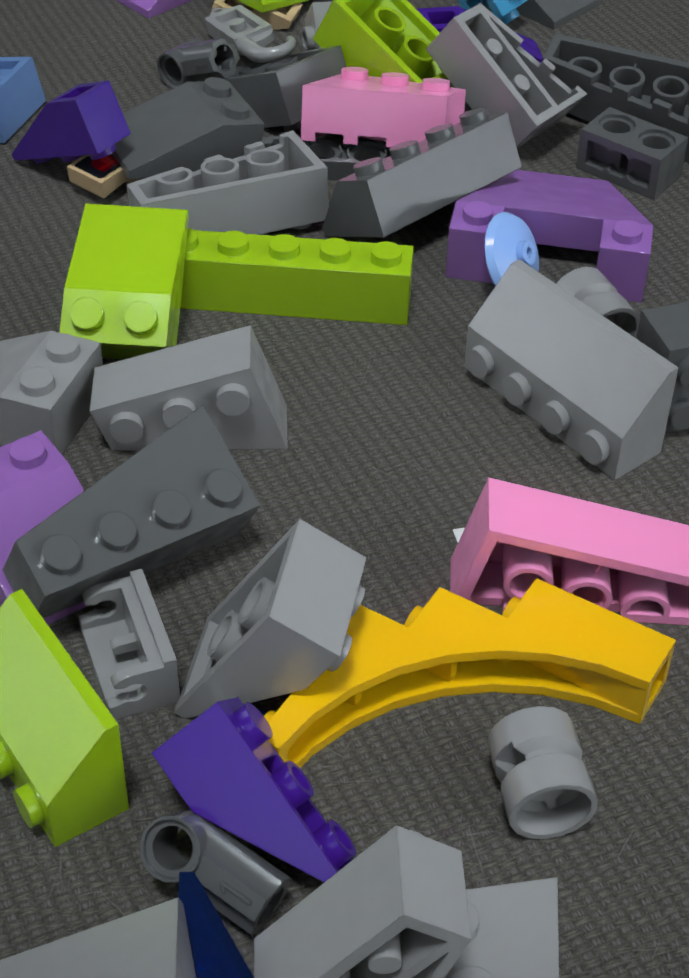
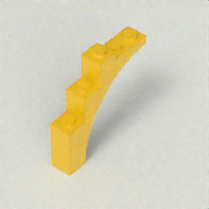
(454, 647)

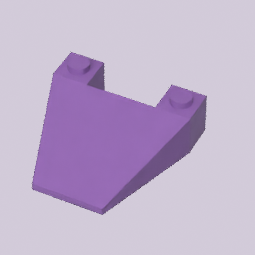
(559, 214)

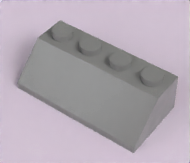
(572, 370)

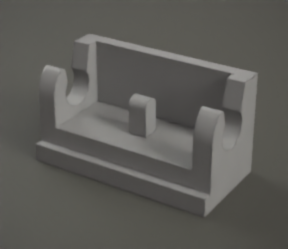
(129, 647)

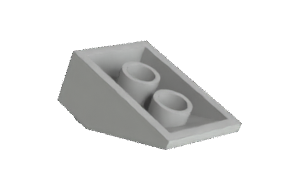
(46, 386)
(278, 624)

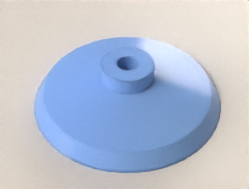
(506, 242)

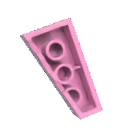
(580, 546)

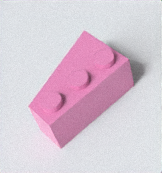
(378, 107)

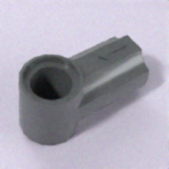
(197, 61)
(232, 875)

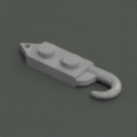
(248, 34)

